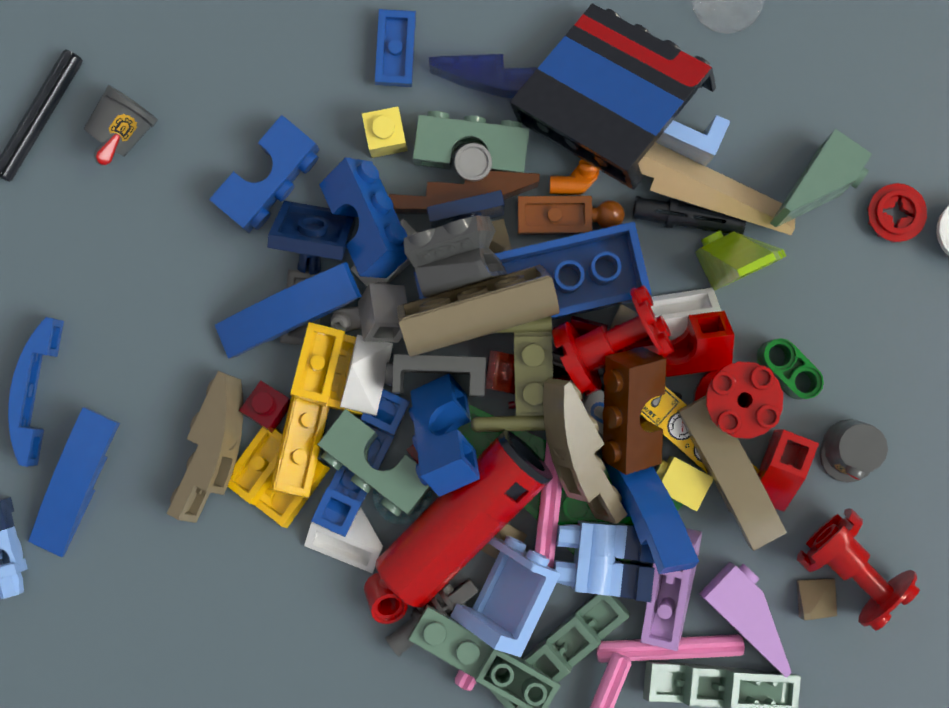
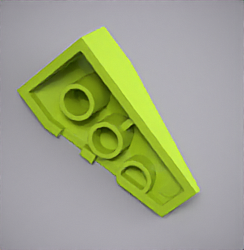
(734, 257)

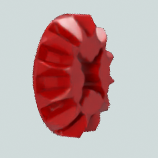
(909, 201)

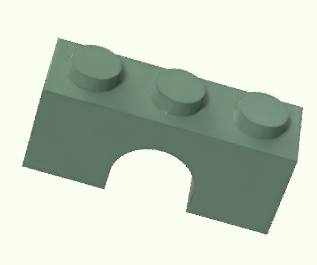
(439, 138)
(348, 445)

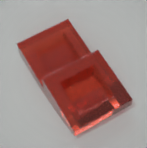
(500, 372)

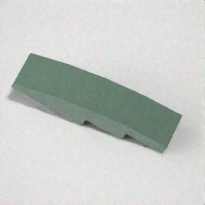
(574, 638)
(719, 686)

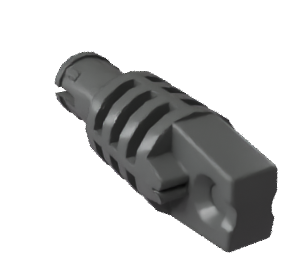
(443, 601)

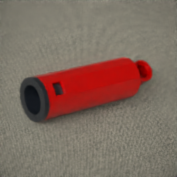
(455, 529)

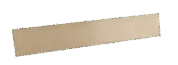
(699, 185)

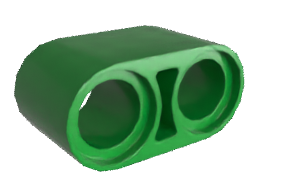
(793, 364)

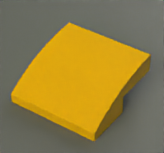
(323, 366)
(254, 475)

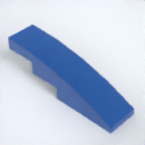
(288, 310)
(73, 481)
(655, 519)

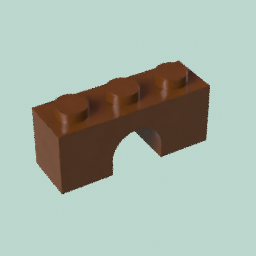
(629, 383)

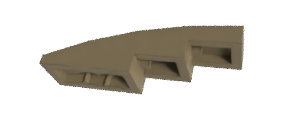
(733, 476)

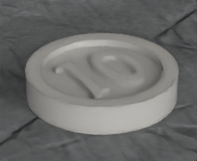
(473, 162)

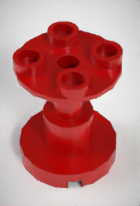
(587, 352)
(758, 394)
(838, 548)

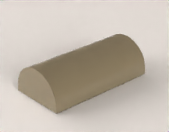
(477, 310)

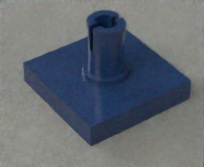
(486, 204)
(311, 233)

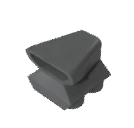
(454, 255)

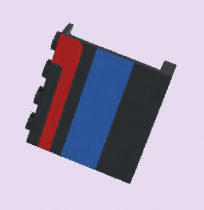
(610, 92)

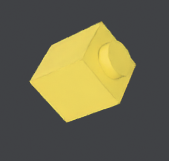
(384, 132)
(684, 482)

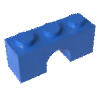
(290, 153)
(357, 191)
(443, 452)

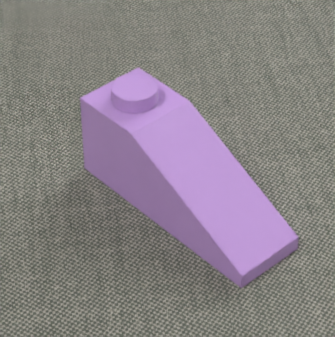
(669, 603)
(747, 611)

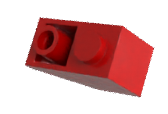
(786, 466)

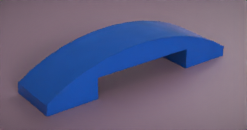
(26, 439)
(343, 496)

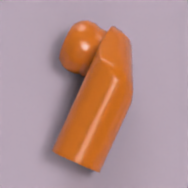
(577, 182)

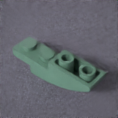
(494, 669)

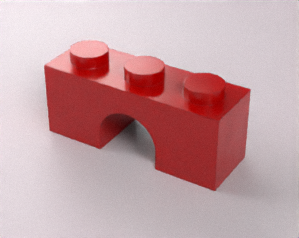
(701, 348)

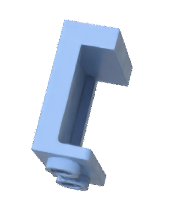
(693, 144)
(510, 597)

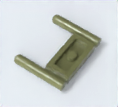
(532, 368)

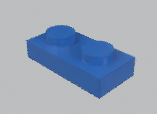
(395, 48)

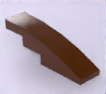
(437, 192)

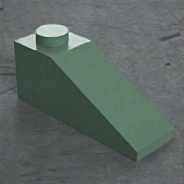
(828, 175)

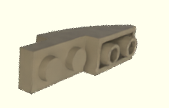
(218, 437)
(572, 444)

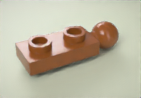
(565, 215)

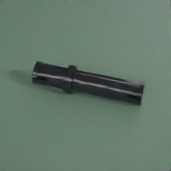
(645, 210)

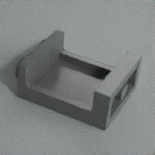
(437, 364)

